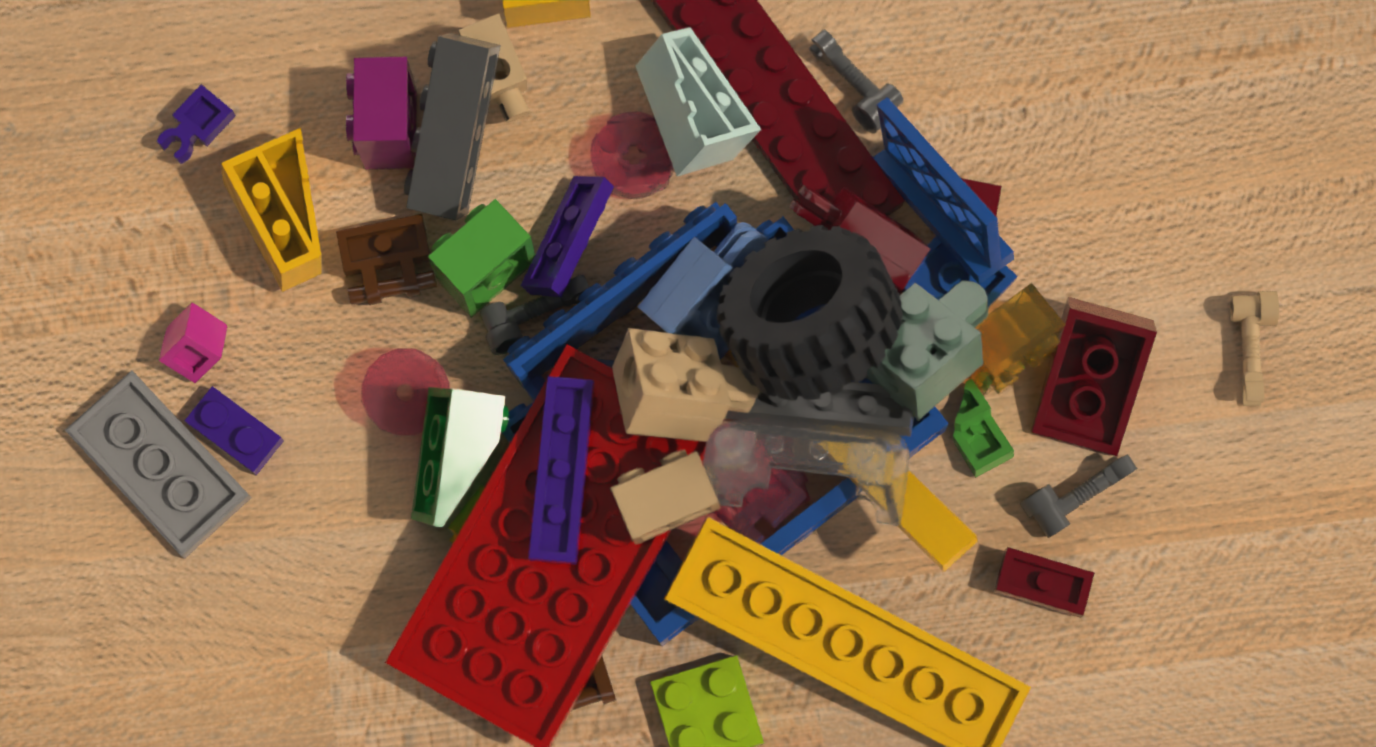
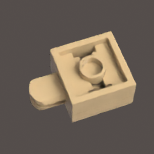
(677, 385)

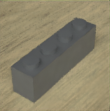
(451, 126)

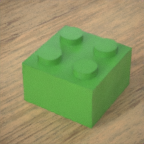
(482, 256)

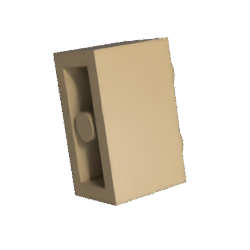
(665, 496)

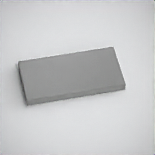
(158, 464)

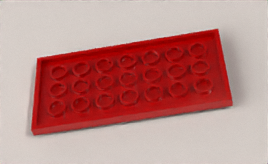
(525, 633)

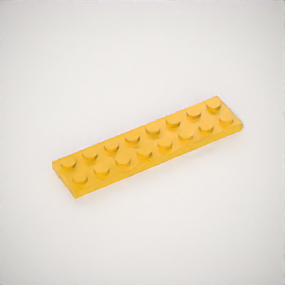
(845, 640)

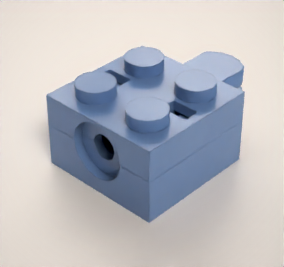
(690, 289)

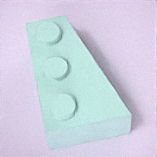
(693, 103)

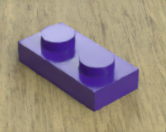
(234, 430)

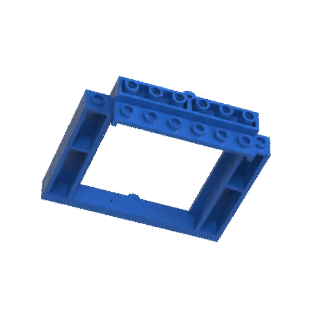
(616, 298)

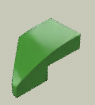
(978, 434)

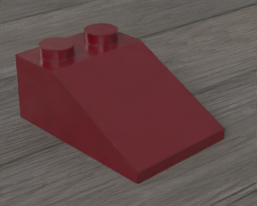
(1094, 376)

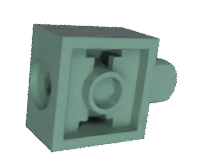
(934, 346)

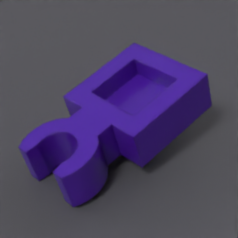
(199, 118)

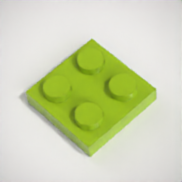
(708, 707)

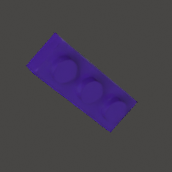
(567, 236)

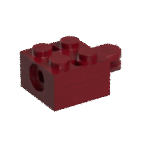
(897, 245)

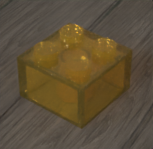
(1016, 335)

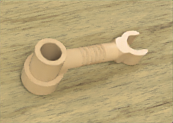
(1252, 313)

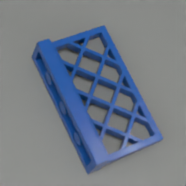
(940, 196)

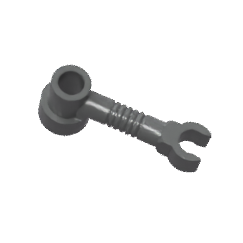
(865, 111)
(503, 323)
(1051, 511)

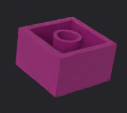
(382, 112)

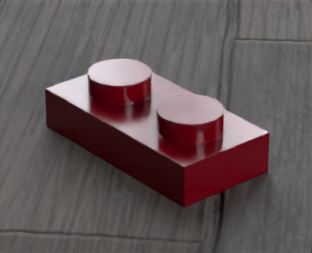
(1044, 582)

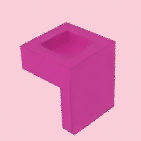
(193, 342)

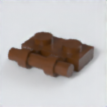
(383, 247)

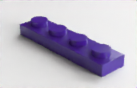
(561, 470)

